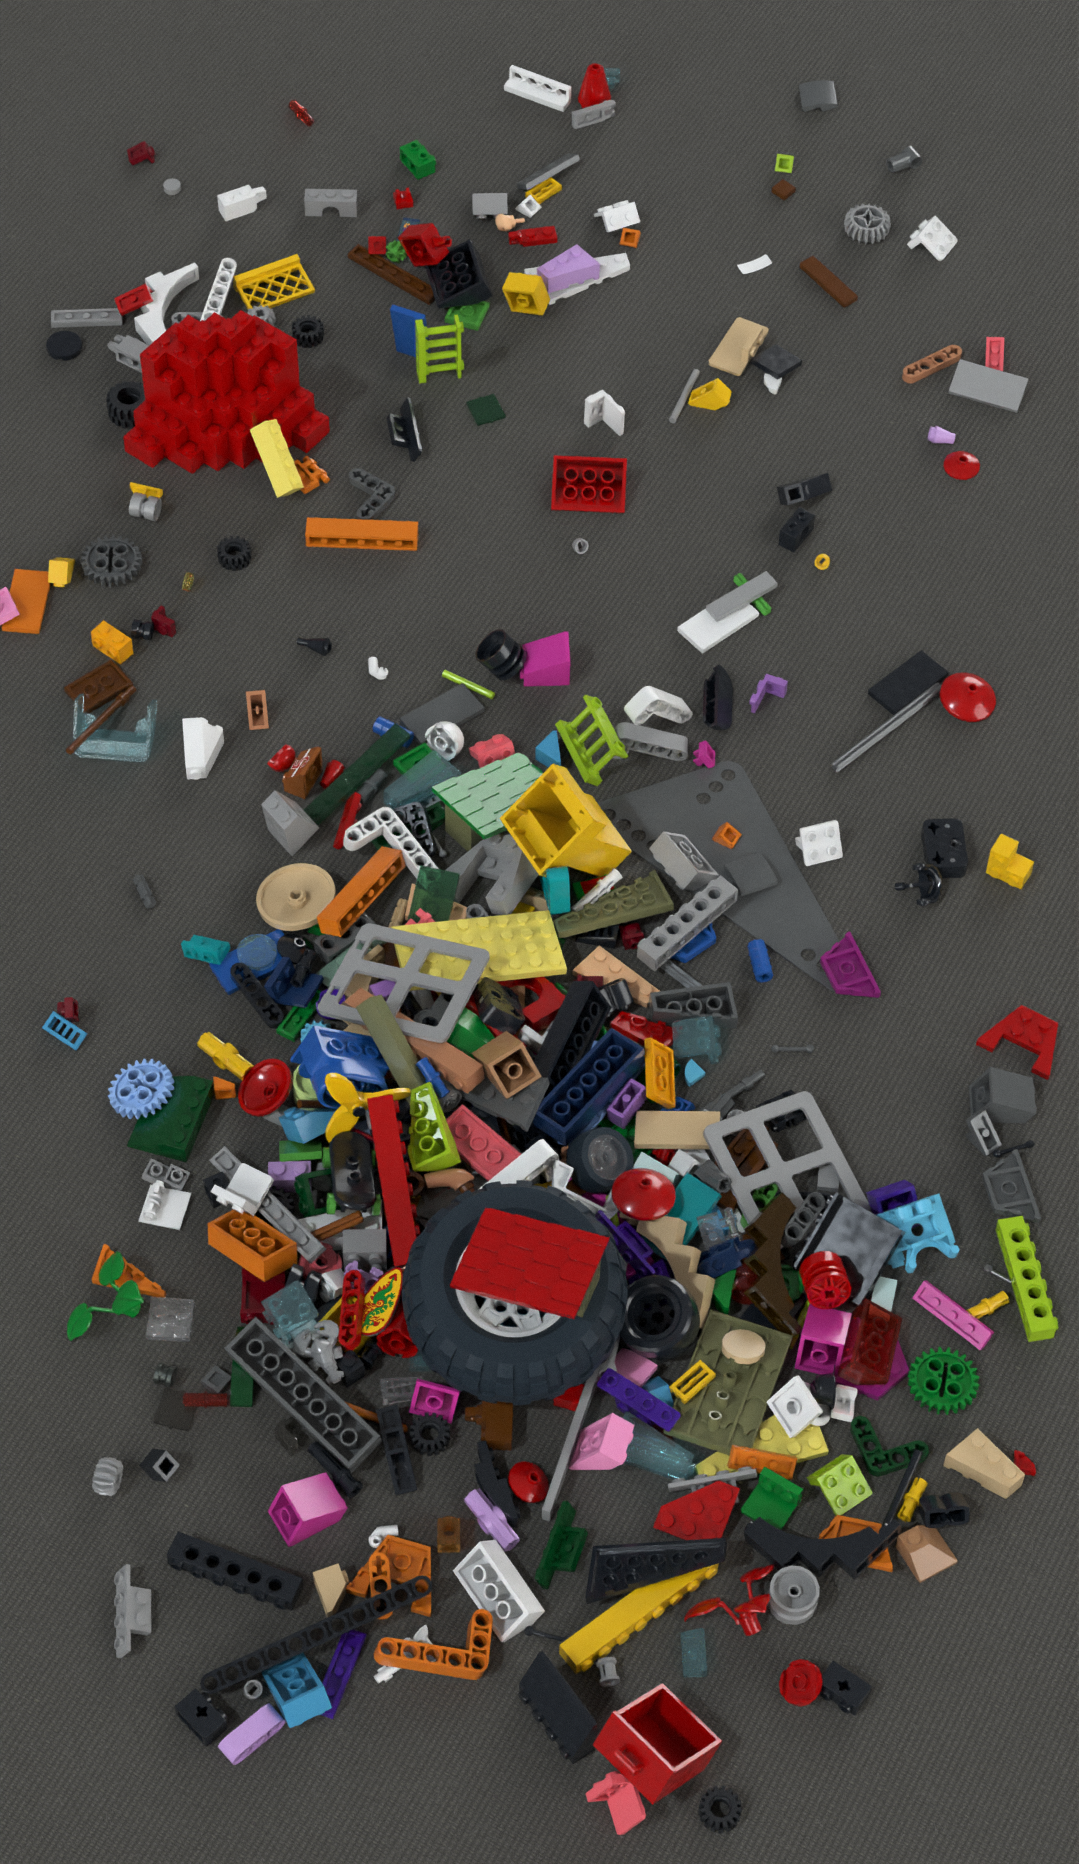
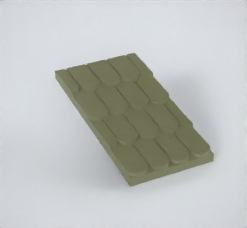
(736, 1400)

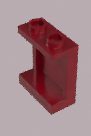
(254, 1292)

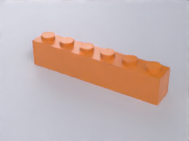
(361, 534)
(361, 891)

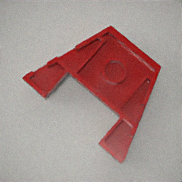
(1029, 1031)

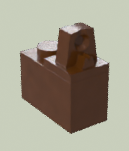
(495, 1423)

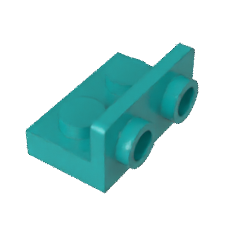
(205, 949)

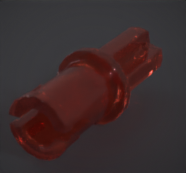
(301, 112)
(205, 1399)

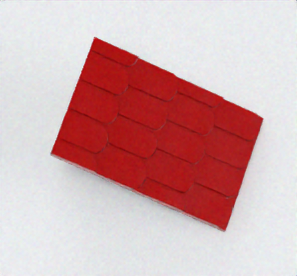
(531, 1263)

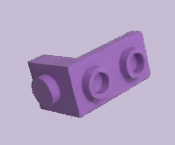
(771, 685)

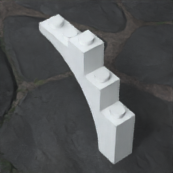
(164, 288)

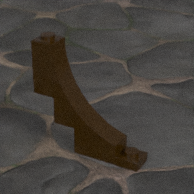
(769, 1289)

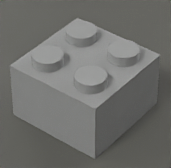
(365, 1247)

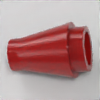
(331, 773)

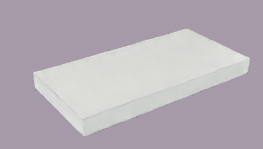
(705, 632)

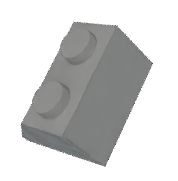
(489, 204)

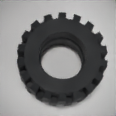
(123, 401)

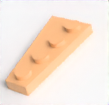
(605, 964)

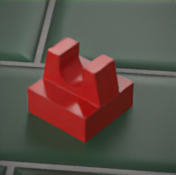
(403, 199)

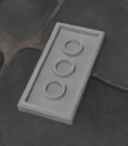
(988, 386)

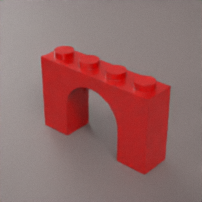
(544, 1010)

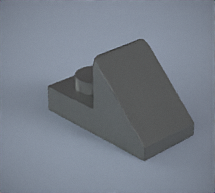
(982, 1133)

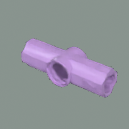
(491, 1519)

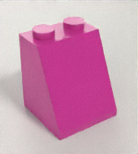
(547, 661)
(822, 1340)
(306, 1508)

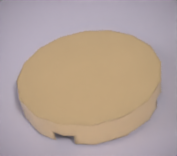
(743, 1346)

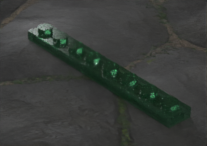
(357, 773)

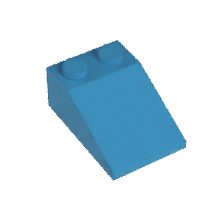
(305, 1123)
(297, 1690)

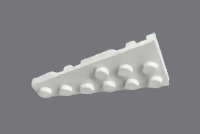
(609, 267)

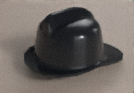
(824, 1389)

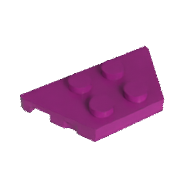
(848, 969)
(898, 1372)

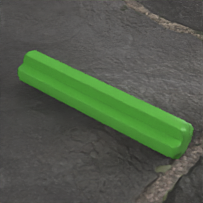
(760, 603)

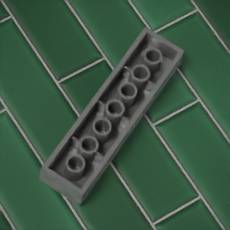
(303, 1395)

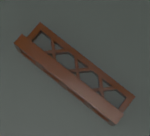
(753, 1164)

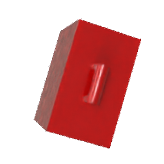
(657, 1743)

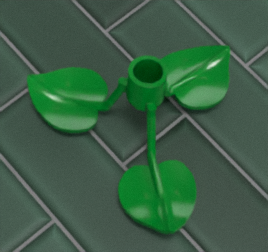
(126, 1302)

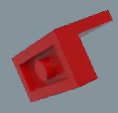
(134, 299)

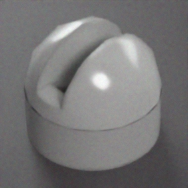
(583, 543)
(249, 1685)

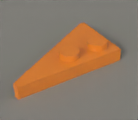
(129, 1272)

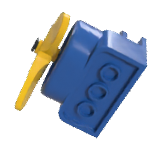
(344, 1073)

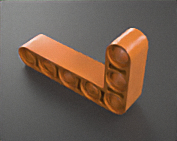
(442, 1654)

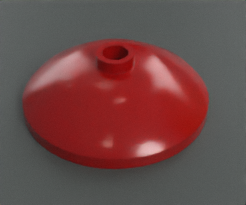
(967, 697)
(265, 1087)
(643, 1194)

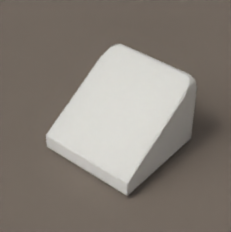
(528, 206)

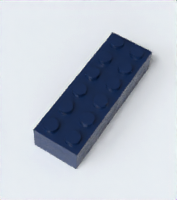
(589, 1086)

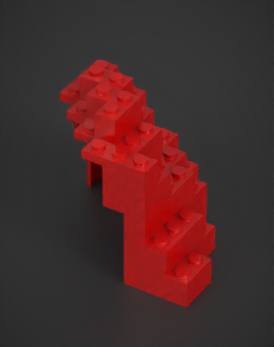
(215, 384)

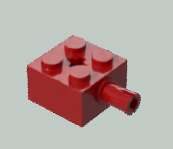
(424, 244)

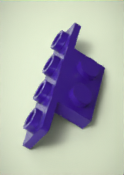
(630, 1245)
(637, 1401)

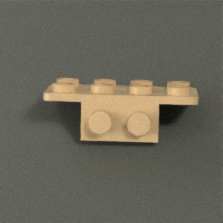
(738, 346)

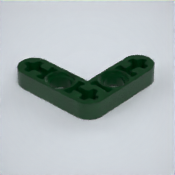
(878, 1455)

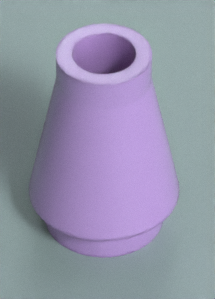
(940, 435)

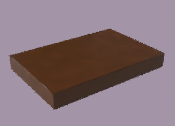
(99, 686)

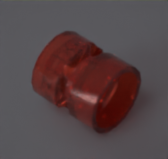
(743, 1279)

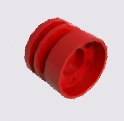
(825, 1280)

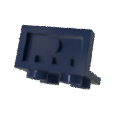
(284, 993)

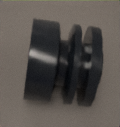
(501, 654)

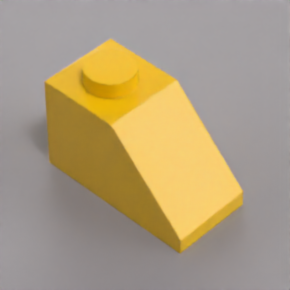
(711, 395)
(60, 571)

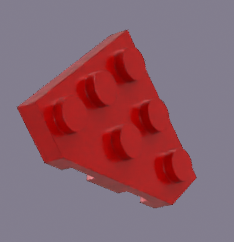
(700, 1513)

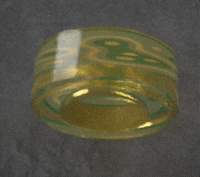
(188, 581)

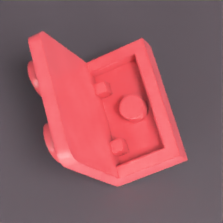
(622, 1800)

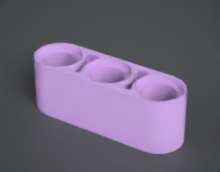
(251, 1734)

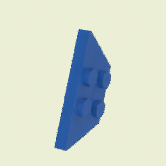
(697, 945)

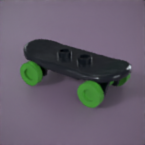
(351, 1174)

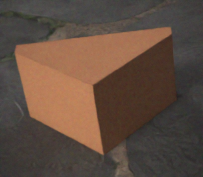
(257, 709)

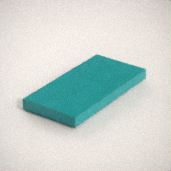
(691, 1201)

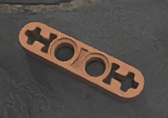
(919, 373)

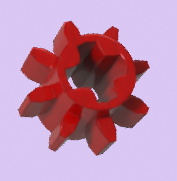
(664, 1155)

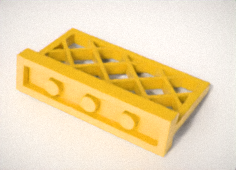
(267, 274)

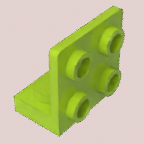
(841, 1483)

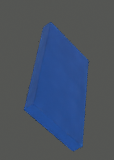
(404, 329)
(222, 971)

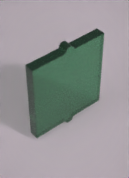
(485, 409)

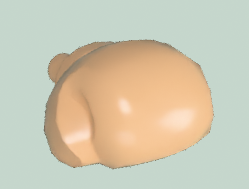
(507, 222)

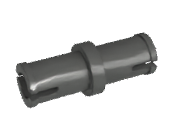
(371, 785)

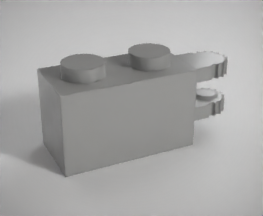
(128, 350)

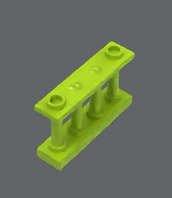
(423, 344)
(576, 746)

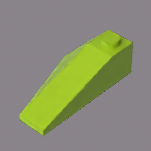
(430, 1139)

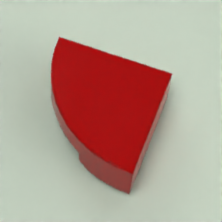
(1024, 1463)

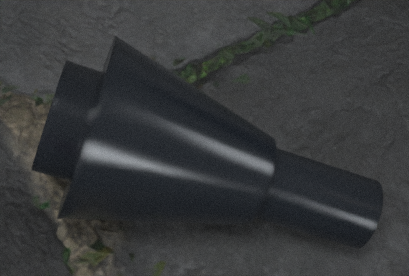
(320, 645)

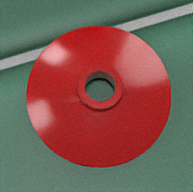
(961, 465)
(528, 1482)

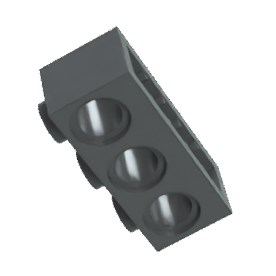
(339, 944)

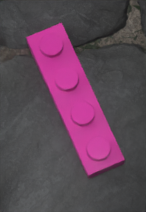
(953, 1315)

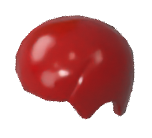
(282, 759)

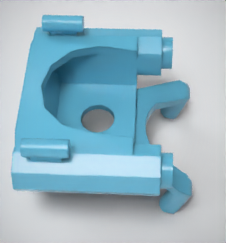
(936, 1230)

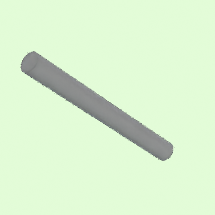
(684, 395)

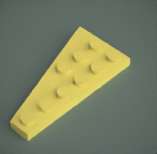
(773, 1438)

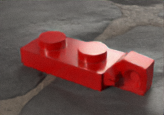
(533, 236)

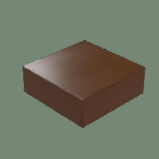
(783, 189)

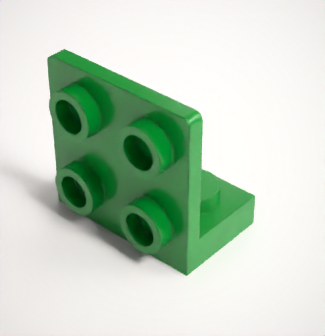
(772, 1499)

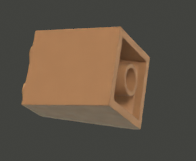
(507, 1064)

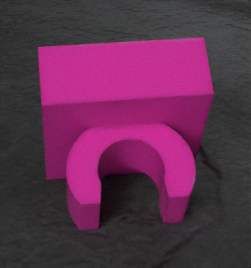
(704, 755)

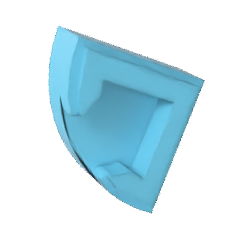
(693, 1073)

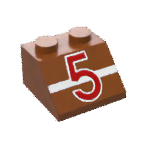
(303, 772)

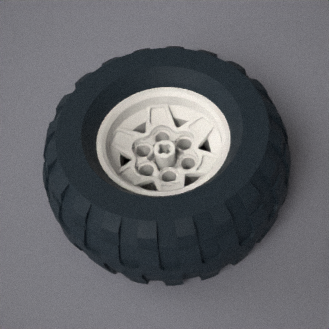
(469, 1343)

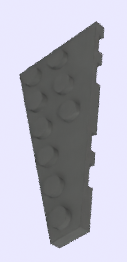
(517, 1109)

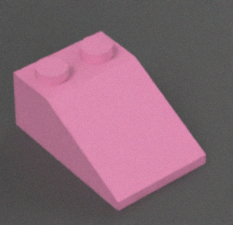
(602, 1444)

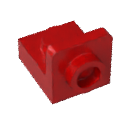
(377, 244)

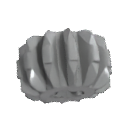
(263, 313)
(107, 1476)

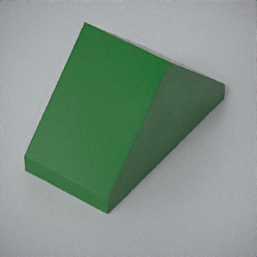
(722, 1291)

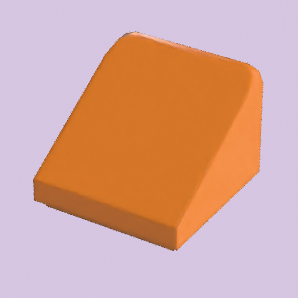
(630, 237)
(726, 835)
(223, 1089)

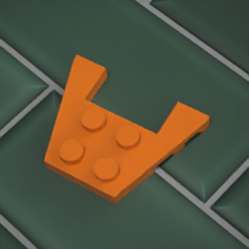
(406, 1562)

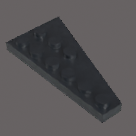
(636, 1565)

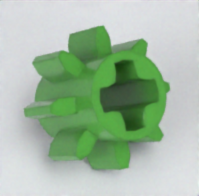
(395, 251)

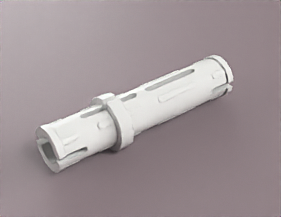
(603, 886)

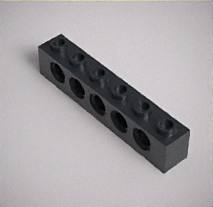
(207, 1553)

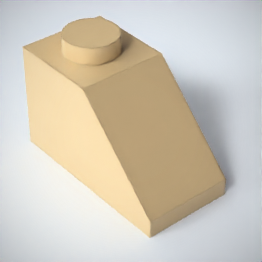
(331, 1587)

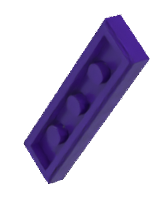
(342, 1668)

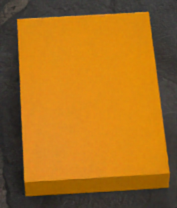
(659, 1073)

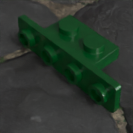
(562, 1547)

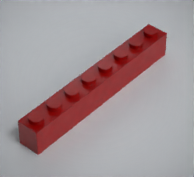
(392, 1176)

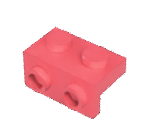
(491, 750)

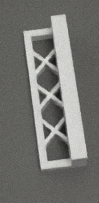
(538, 92)

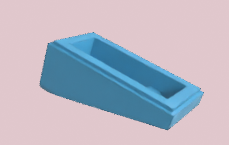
(51, 1021)

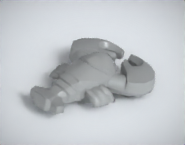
(321, 1349)

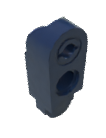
(724, 1256)

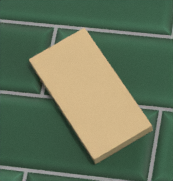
(673, 1129)

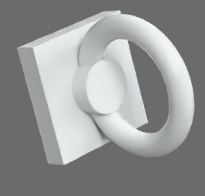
(797, 1407)

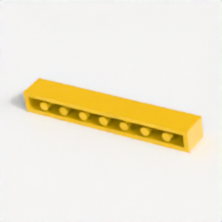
(627, 1616)

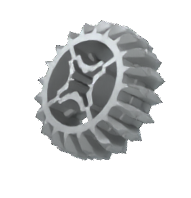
(857, 226)

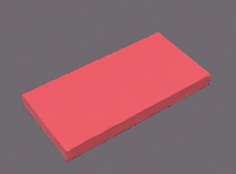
(480, 1144)

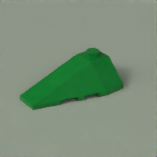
(469, 1033)

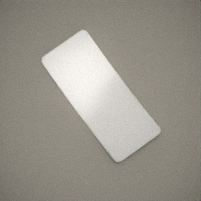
(755, 265)

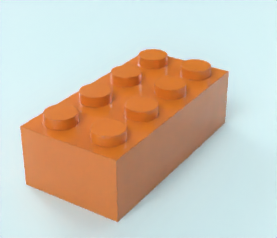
(252, 1244)

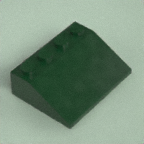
(176, 1126)

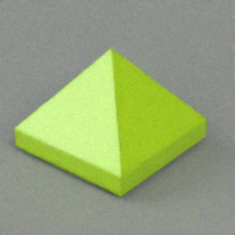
(784, 163)

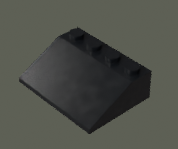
(459, 277)
(558, 1709)

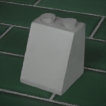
(287, 822)

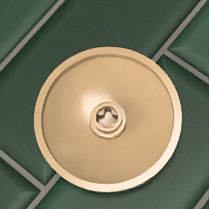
(295, 896)

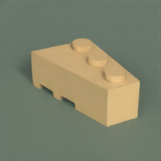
(985, 1463)

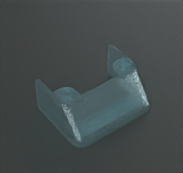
(114, 743)

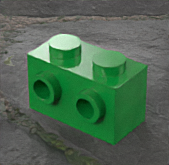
(417, 159)

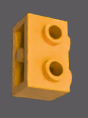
(112, 642)

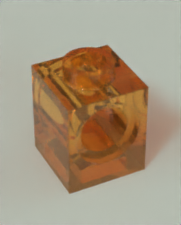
(451, 1543)

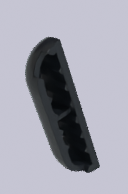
(718, 700)

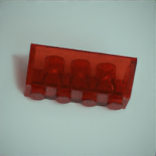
(870, 1345)

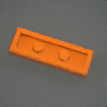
(758, 1459)

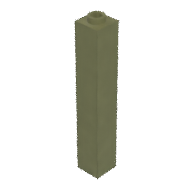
(391, 1043)

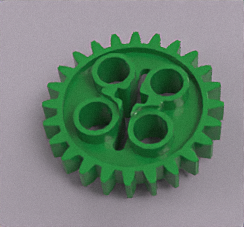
(964, 1384)

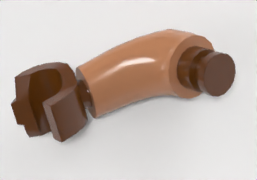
(455, 1178)

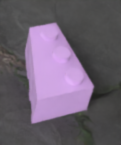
(568, 268)

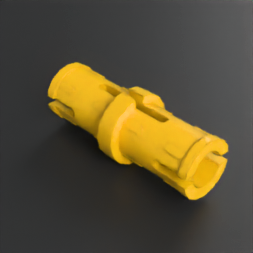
(988, 1305)
(911, 1499)

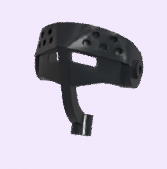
(924, 884)

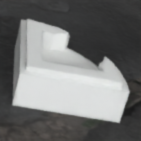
(772, 383)

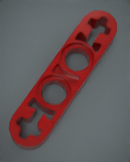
(352, 1309)

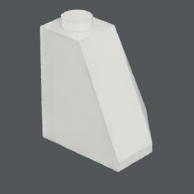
(201, 746)

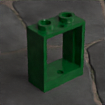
(303, 1189)

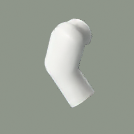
(375, 671)
(380, 1533)

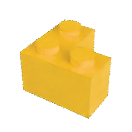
(1007, 864)

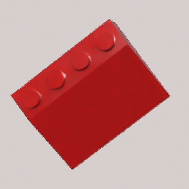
(589, 484)

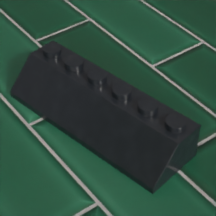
(572, 1031)

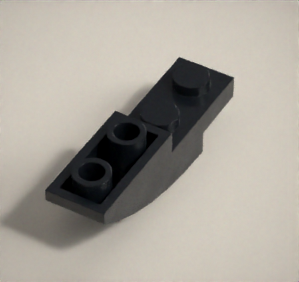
(492, 1486)

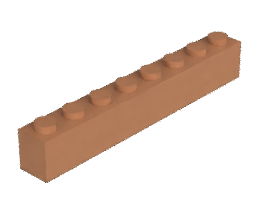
(446, 1059)

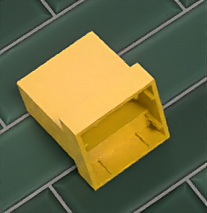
(564, 827)

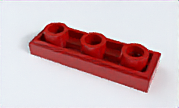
(348, 818)

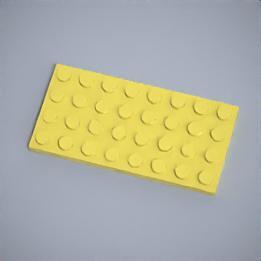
(517, 946)

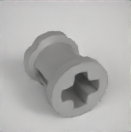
(608, 1671)

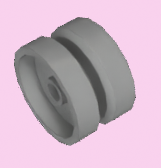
(793, 1595)

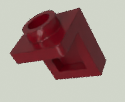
(162, 623)

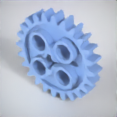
(141, 1089)

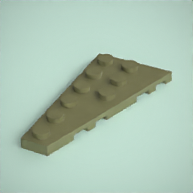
(619, 906)

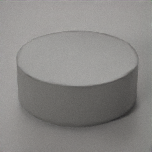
(172, 186)

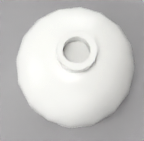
(445, 739)

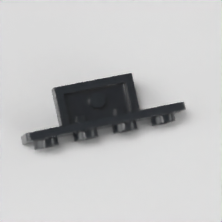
(404, 430)

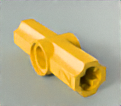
(224, 1055)

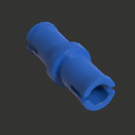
(433, 1077)

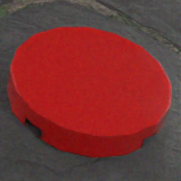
(800, 1682)

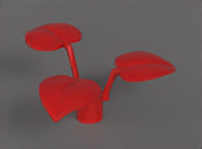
(747, 1610)

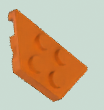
(845, 1526)

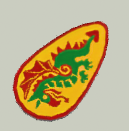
(381, 1302)

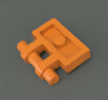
(310, 480)

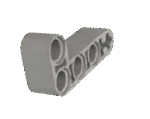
(652, 741)

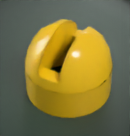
(825, 564)

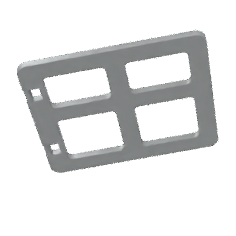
(406, 978)
(779, 1171)

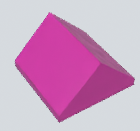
(434, 1398)

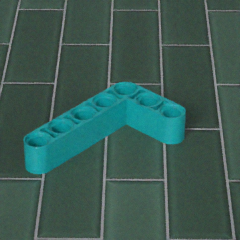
(556, 890)

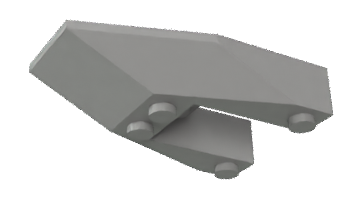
(499, 860)

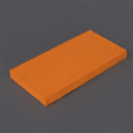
(30, 596)

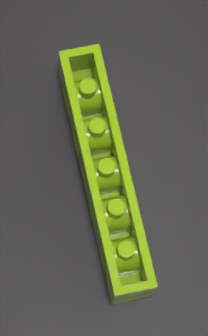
(1035, 1327)

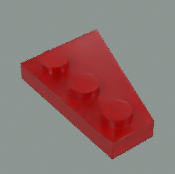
(638, 1029)

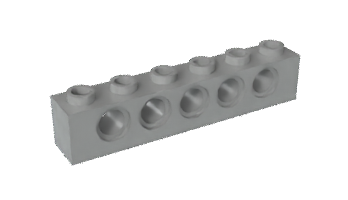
(655, 956)

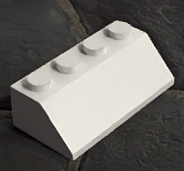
(499, 1589)

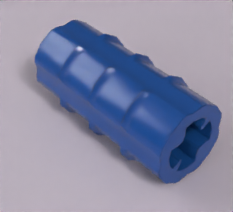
(382, 725)
(760, 960)

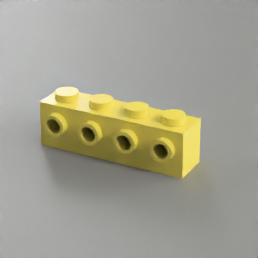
(276, 458)

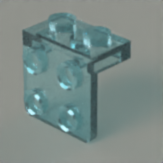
(696, 1038)
(289, 1310)

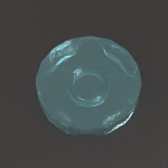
(257, 952)

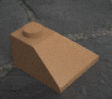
(925, 1552)

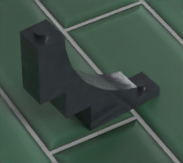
(850, 1552)

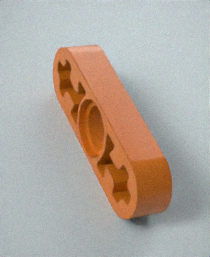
(373, 1569)

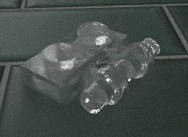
(712, 1231)

